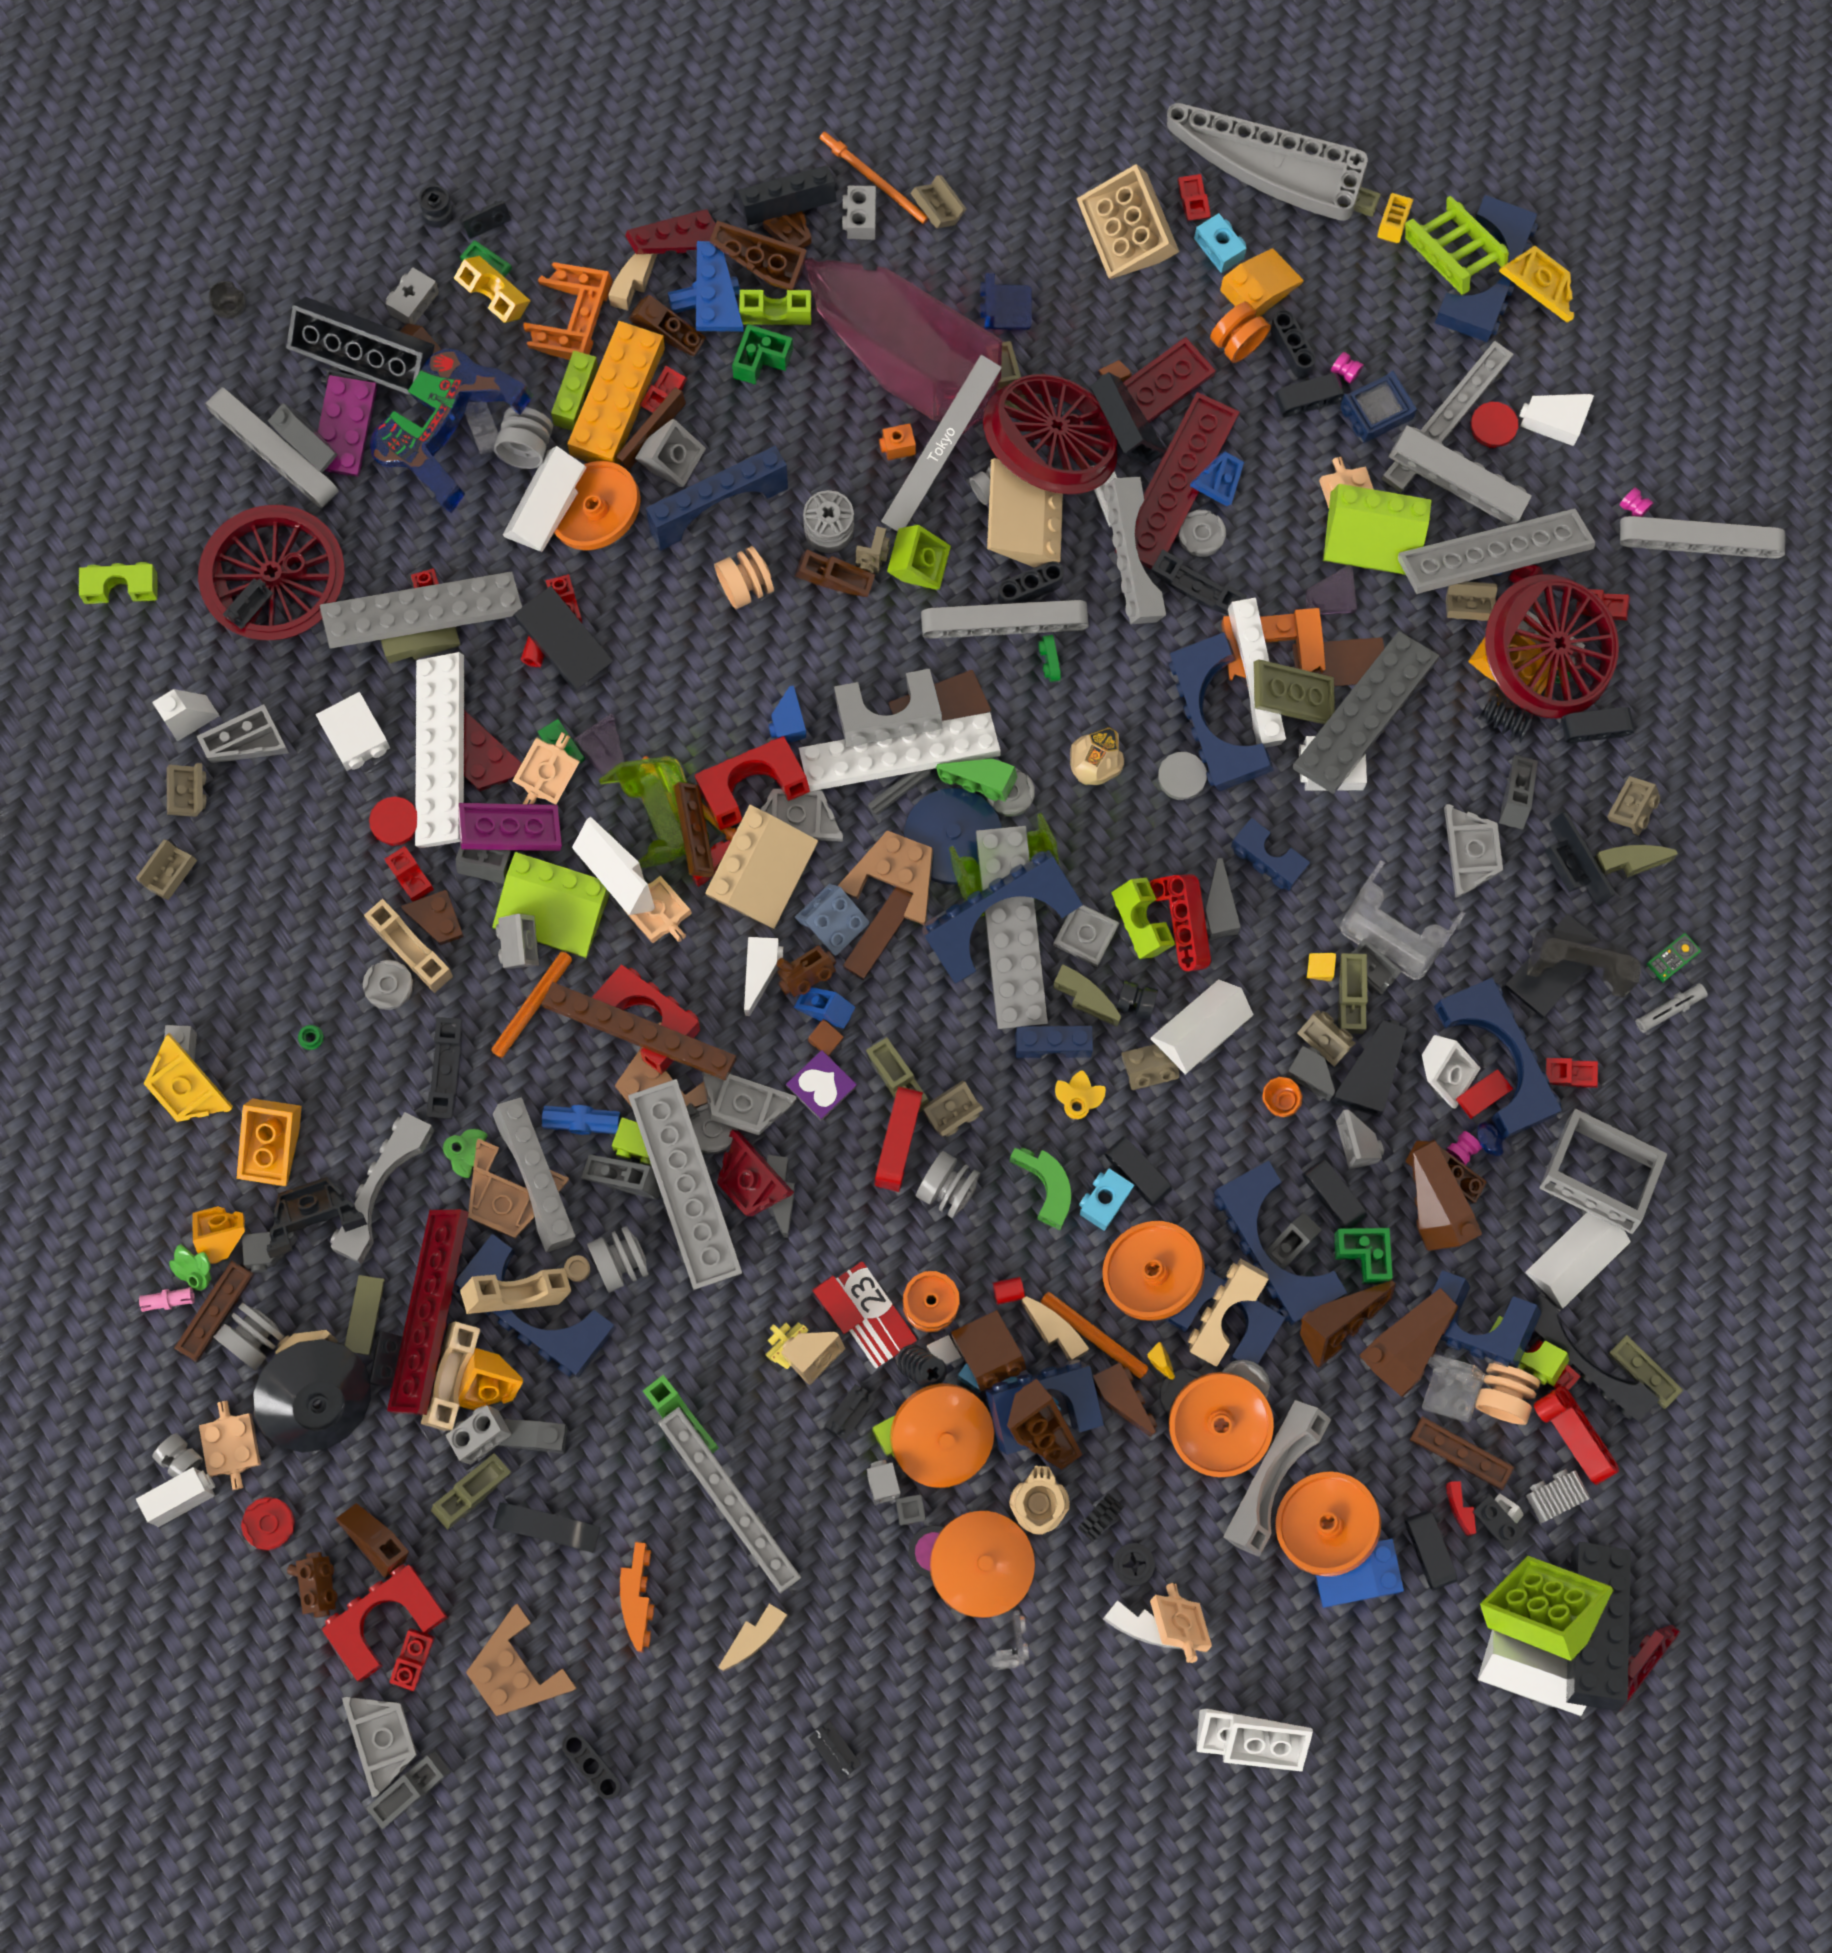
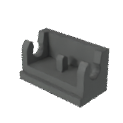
(484, 864)
(1380, 970)

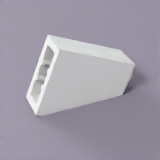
(1557, 415)
(185, 711)

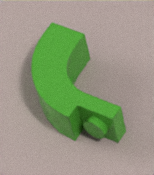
(1055, 1182)
(666, 1399)

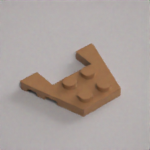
(898, 863)
(641, 1076)
(498, 1201)
(504, 1676)

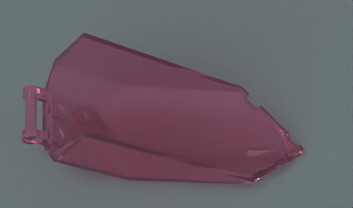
(903, 334)

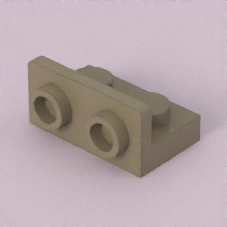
(1635, 804)

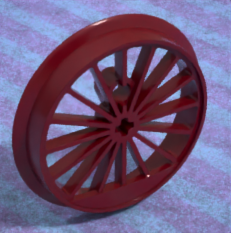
(1065, 433)
(213, 580)
(1555, 644)

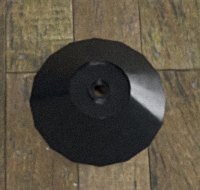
(300, 1377)

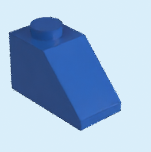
(787, 718)
(825, 1005)

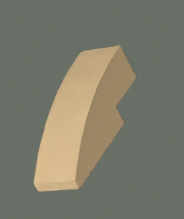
(631, 278)
(1055, 1329)
(753, 1638)

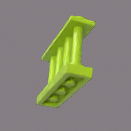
(1446, 262)

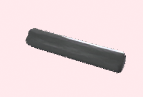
(897, 790)

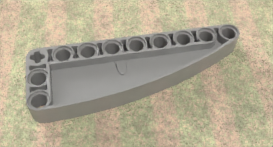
(1284, 173)

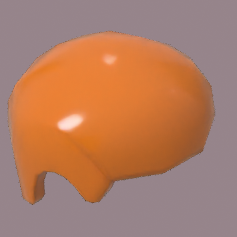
(1282, 1096)

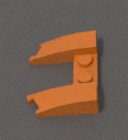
(592, 289)
(1301, 626)

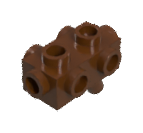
(805, 971)
(315, 1584)

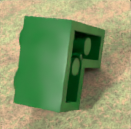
(761, 348)
(1370, 1246)

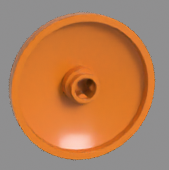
(602, 508)
(1153, 1270)
(1221, 1424)
(942, 1435)
(1328, 1524)
(982, 1564)

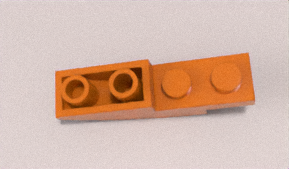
(635, 1608)

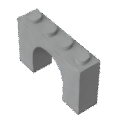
(863, 726)

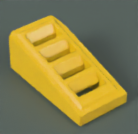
(1393, 231)

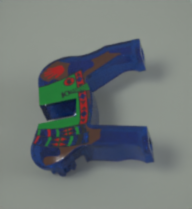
(446, 387)

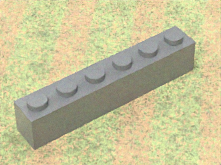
(1459, 475)

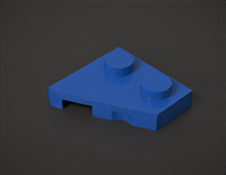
(1220, 478)

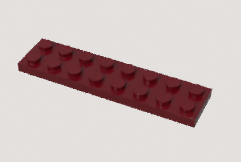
(1169, 492)
(428, 1312)

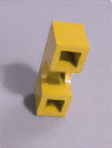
(481, 277)

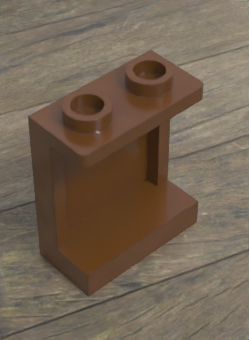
(989, 1350)

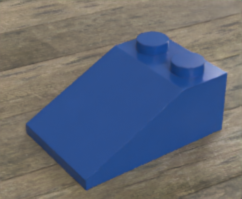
(1372, 1579)

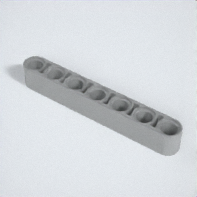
(271, 447)
(1702, 537)
(1004, 619)

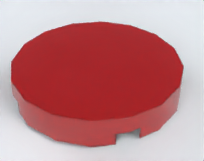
(1494, 424)
(393, 821)
(268, 1523)

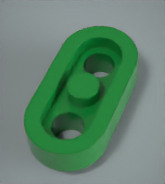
(1051, 667)

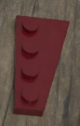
(672, 234)

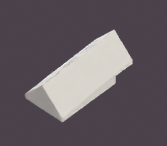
(545, 500)
(614, 868)
(1203, 1025)
(1577, 1258)
(1526, 1672)
(1253, 1740)

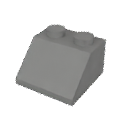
(517, 941)

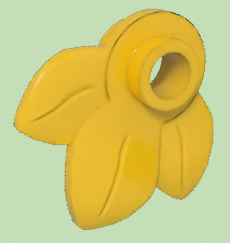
(1079, 1092)

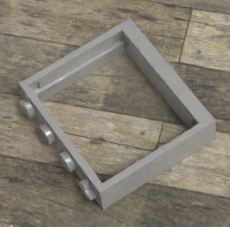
(1589, 1198)

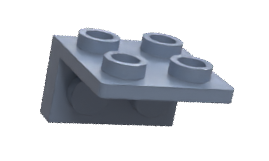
(833, 918)

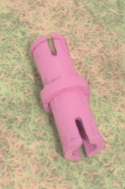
(166, 1299)

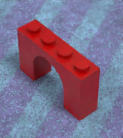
(770, 759)
(628, 989)
(347, 1629)

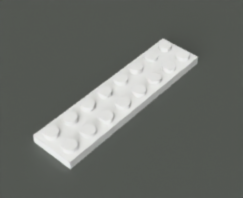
(959, 740)
(439, 749)

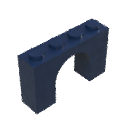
(1260, 1320)
(1503, 1344)
(1072, 1381)

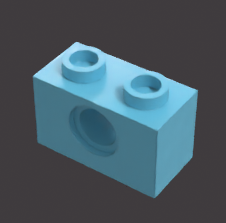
(1222, 255)
(1100, 1213)

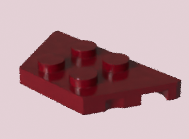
(485, 758)
(749, 1178)
(1651, 1652)

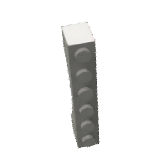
(1142, 597)
(407, 1141)
(547, 1205)
(1299, 1432)

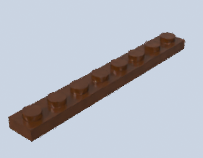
(639, 1031)

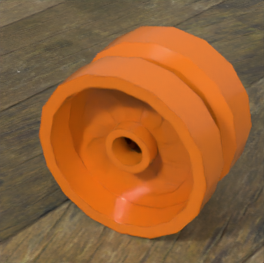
(1240, 332)
(933, 1286)

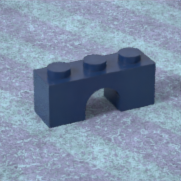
(1283, 870)
(1041, 1040)

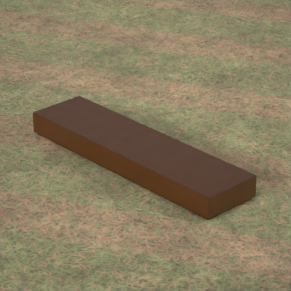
(663, 414)
(694, 829)
(878, 934)
(214, 1311)
(1462, 1453)

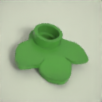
(464, 1159)
(191, 1268)

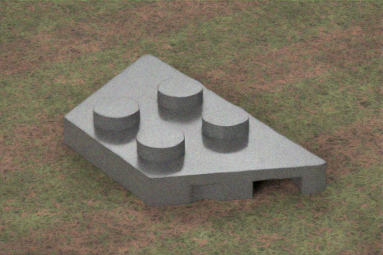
(806, 813)
(1472, 848)
(744, 1103)
(381, 1740)

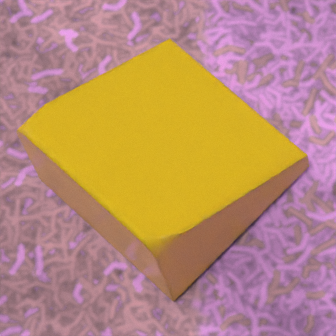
(1321, 966)
(1161, 1360)

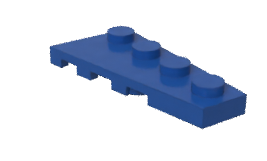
(714, 292)

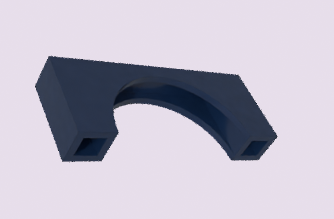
(1478, 313)
(759, 473)
(1195, 669)
(1037, 879)
(1485, 1008)
(1241, 1203)
(570, 1346)

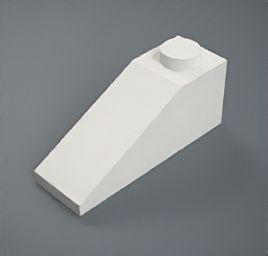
(761, 967)

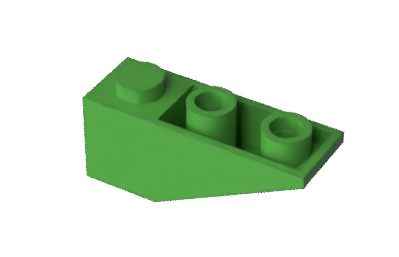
(985, 776)

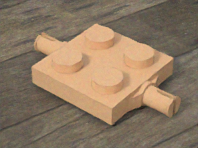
(1355, 477)
(546, 770)
(667, 914)
(229, 1445)
(1181, 1623)

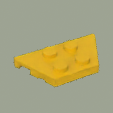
(1543, 280)
(182, 1084)

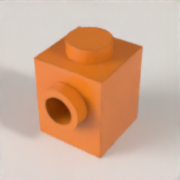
(898, 442)

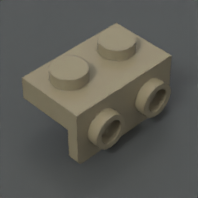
(939, 202)
(871, 558)
(1470, 600)
(185, 790)
(166, 870)
(1326, 1037)
(1148, 1067)
(952, 1109)

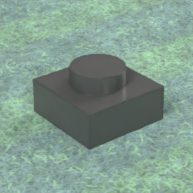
(910, 1510)

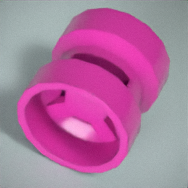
(1347, 368)
(1635, 503)
(1464, 1147)

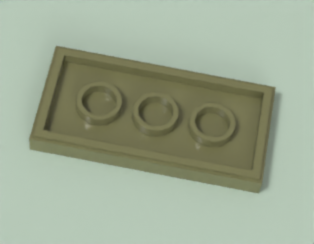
(1293, 692)

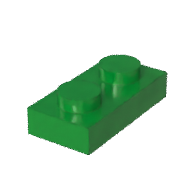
(551, 734)

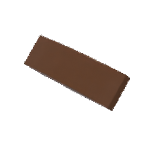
(834, 574)

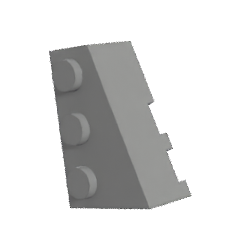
(243, 738)

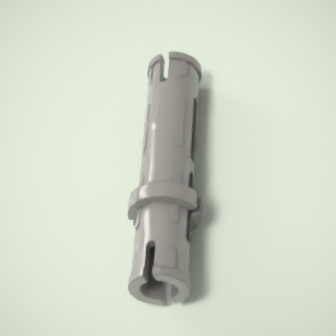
(1647, 1022)

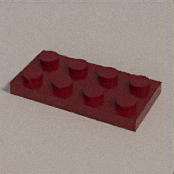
(1169, 379)

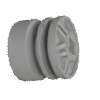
(523, 438)
(828, 533)
(948, 1184)
(618, 1259)
(249, 1336)

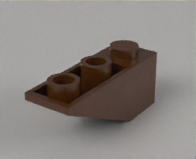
(657, 318)
(1469, 1181)
(1118, 1394)
(373, 1539)

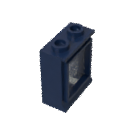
(1378, 407)

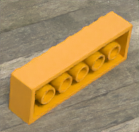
(616, 394)

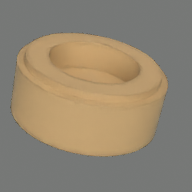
(577, 1268)

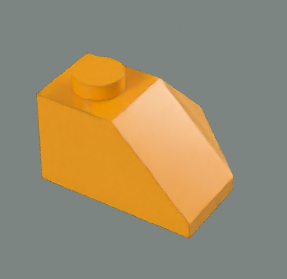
(217, 1232)
(487, 1381)

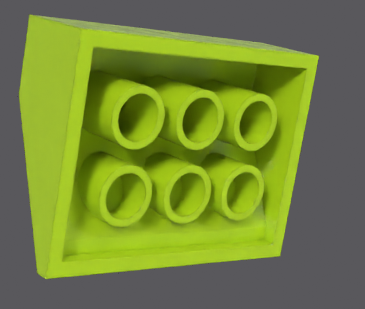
(1373, 527)
(561, 900)
(1546, 1607)

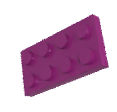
(347, 421)
(509, 827)

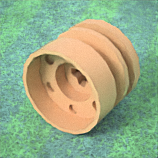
(744, 577)
(1509, 1388)

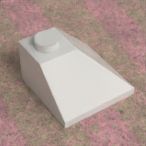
(1448, 1068)

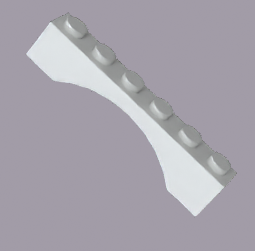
(1252, 647)

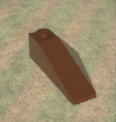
(1443, 1211)
(1334, 1321)
(1040, 1426)

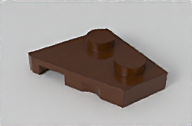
(789, 229)
(435, 917)

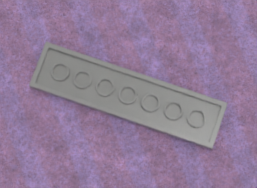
(1496, 551)
(420, 609)
(1011, 933)
(685, 1184)

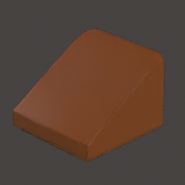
(1117, 369)
(825, 1037)

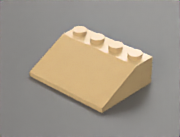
(1127, 223)
(1023, 519)
(761, 867)

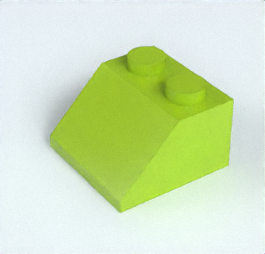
(919, 557)

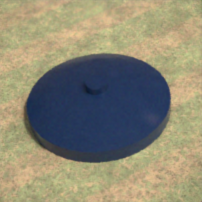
(948, 820)

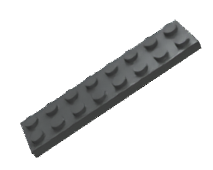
(1365, 712)

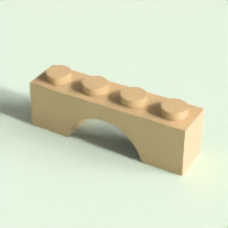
(408, 946)
(1243, 1284)
(538, 1290)
(454, 1356)

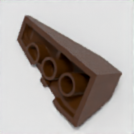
(766, 257)
(1406, 1347)

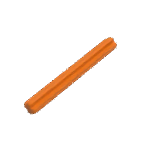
(531, 1005)
(1095, 1335)

